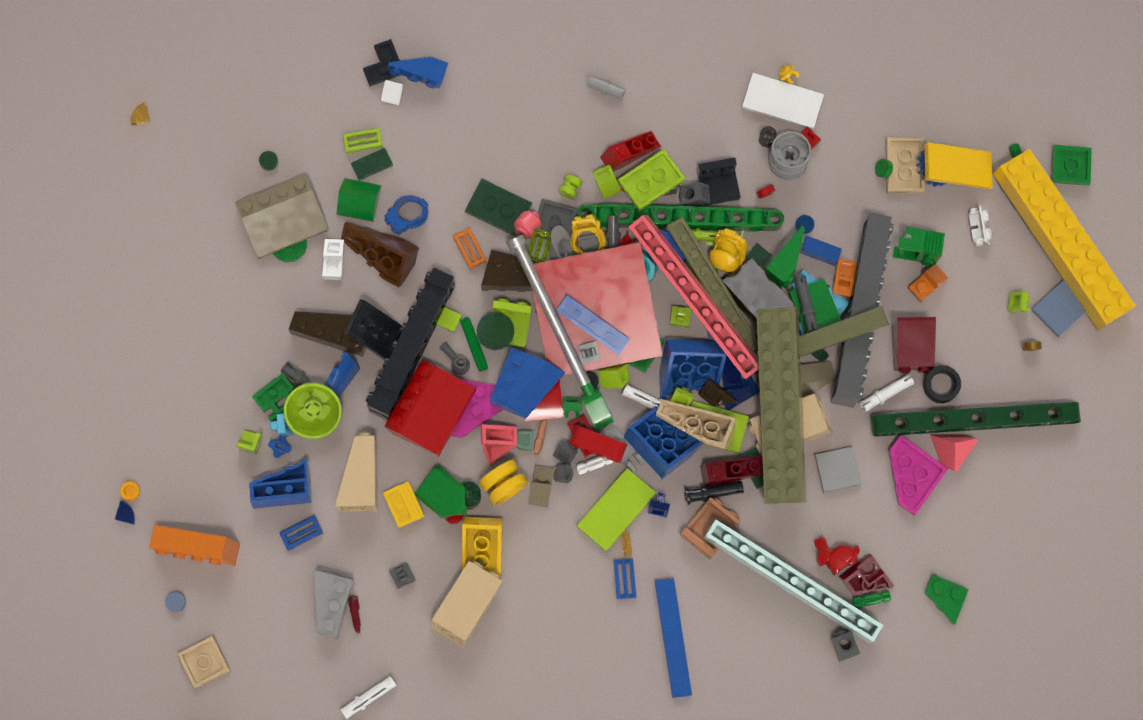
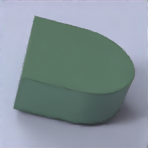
(525, 440)

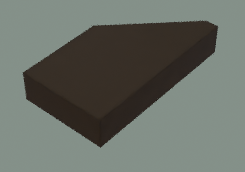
(716, 395)

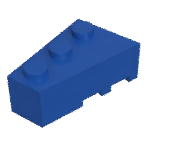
(282, 488)

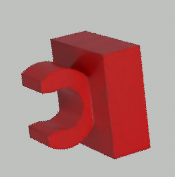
(811, 136)

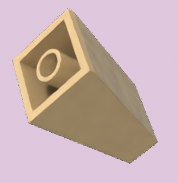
(814, 421)
(359, 480)
(466, 603)

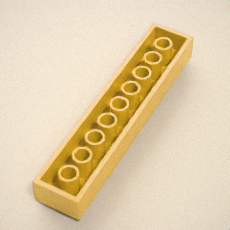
(1064, 239)

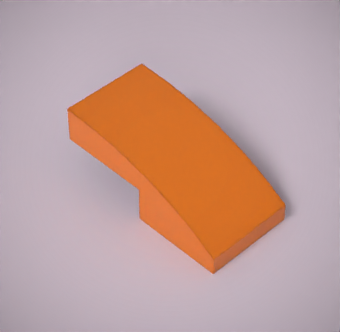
(844, 277)

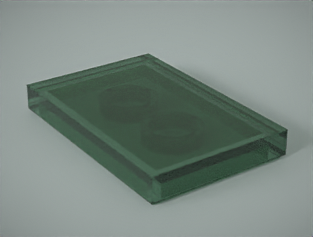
(496, 206)

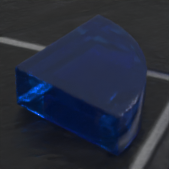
(125, 514)

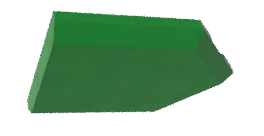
(442, 493)

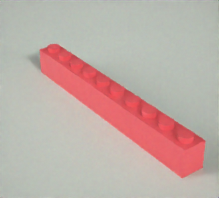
(695, 296)

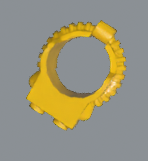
(583, 224)

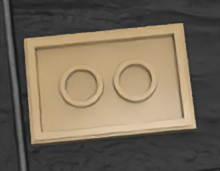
(903, 155)

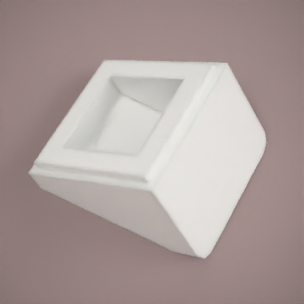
(392, 92)

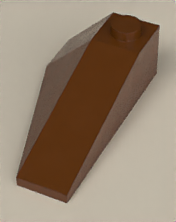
(387, 254)

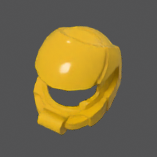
(727, 255)

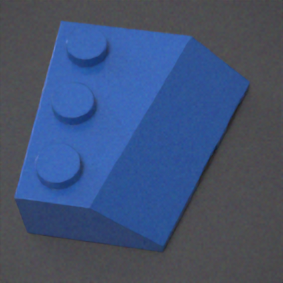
(690, 365)
(524, 383)
(661, 443)

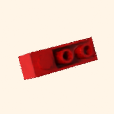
(630, 150)

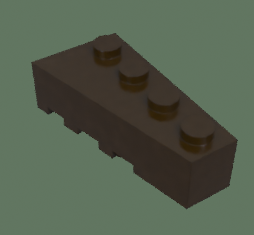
(505, 273)
(326, 330)

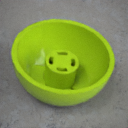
(312, 420)

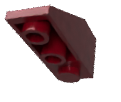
(731, 470)

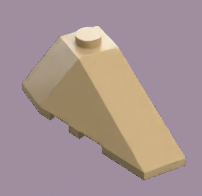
(703, 425)

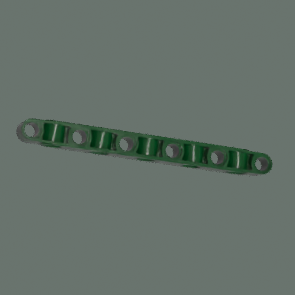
(990, 418)

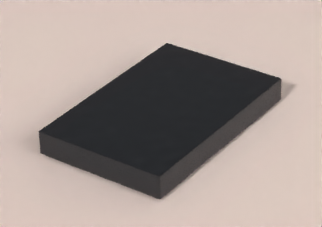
(373, 329)

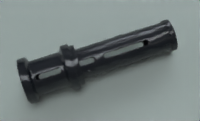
(704, 493)

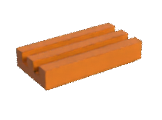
(476, 262)

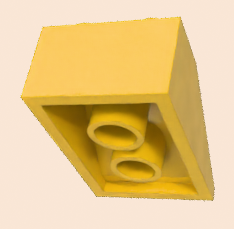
(483, 542)

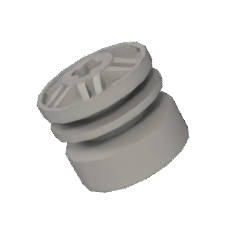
(793, 146)

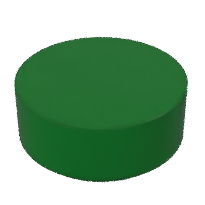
(884, 168)

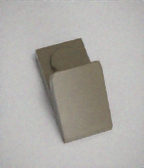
(541, 486)

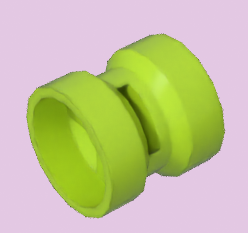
(570, 186)

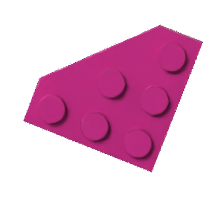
(478, 409)
(913, 474)

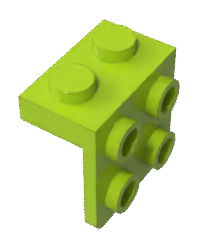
(520, 316)

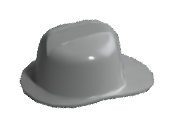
(560, 244)

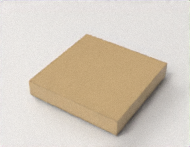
(203, 662)

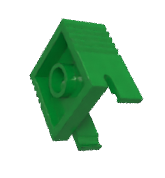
(920, 246)

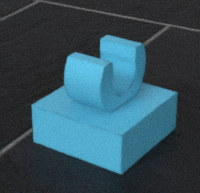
(281, 426)

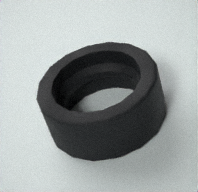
(943, 370)

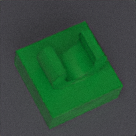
(572, 404)

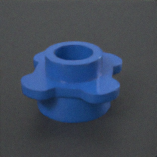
(277, 452)

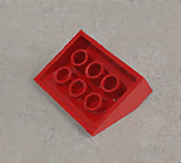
(430, 408)

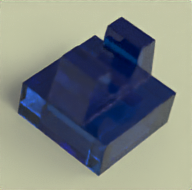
(659, 507)

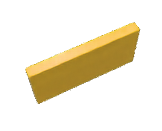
(958, 165)

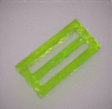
(543, 233)

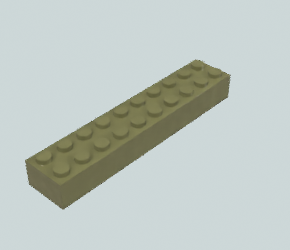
(781, 405)

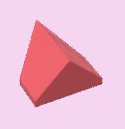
(497, 441)
(953, 448)

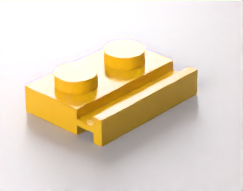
(403, 504)

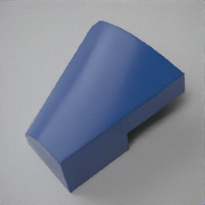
(342, 374)

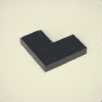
(377, 72)

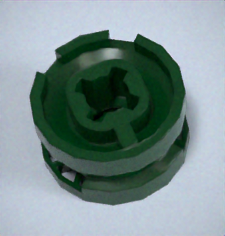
(473, 495)

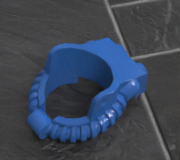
(398, 225)

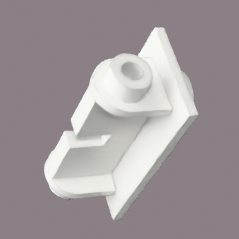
(980, 218)

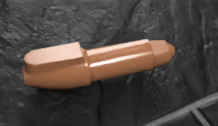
(539, 441)

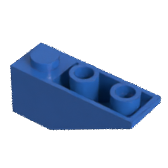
(425, 70)

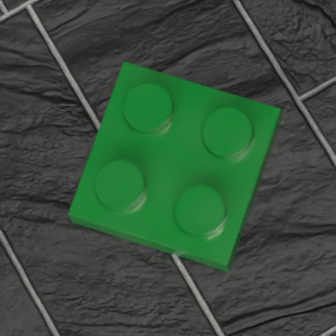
(1071, 165)

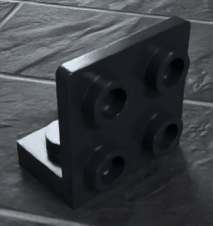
(721, 179)

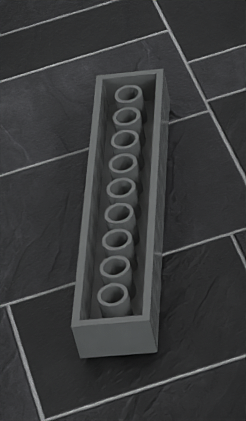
(864, 297)

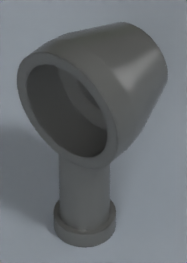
(460, 370)

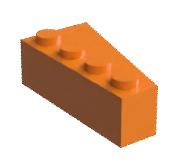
(194, 545)

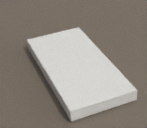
(782, 101)

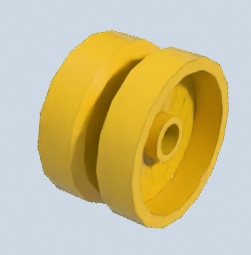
(503, 482)

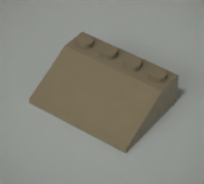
(281, 216)

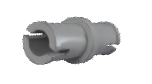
(606, 87)

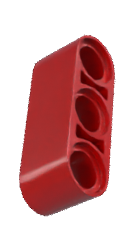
(597, 444)

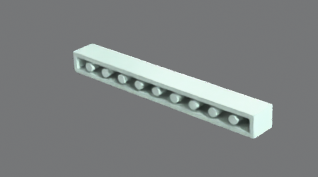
(793, 581)

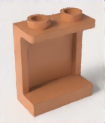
(701, 523)

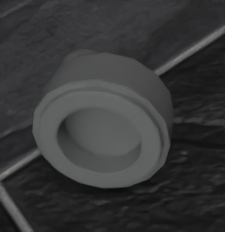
(563, 473)

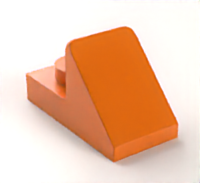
(927, 282)

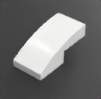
(333, 259)

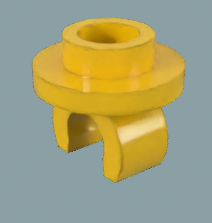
(785, 73)

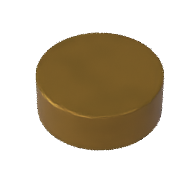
(1032, 346)

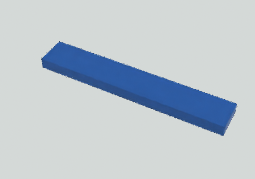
(673, 638)

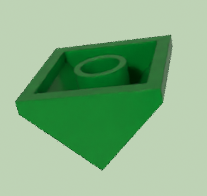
(358, 199)

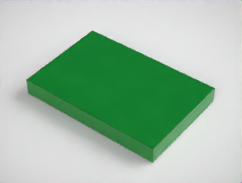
(823, 303)

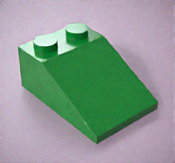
(783, 266)

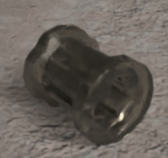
(768, 131)

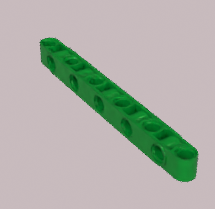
(714, 217)

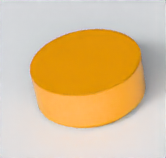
(130, 491)

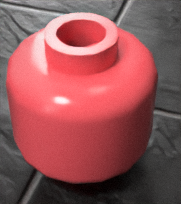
(526, 223)

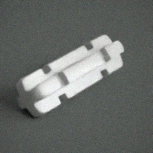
(592, 464)

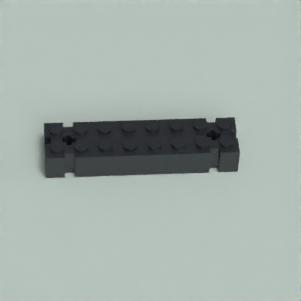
(411, 343)

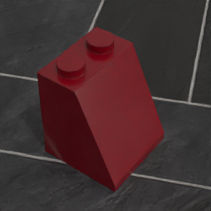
(914, 344)

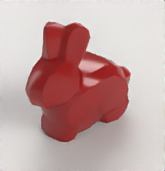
(835, 558)

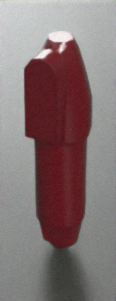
(354, 608)

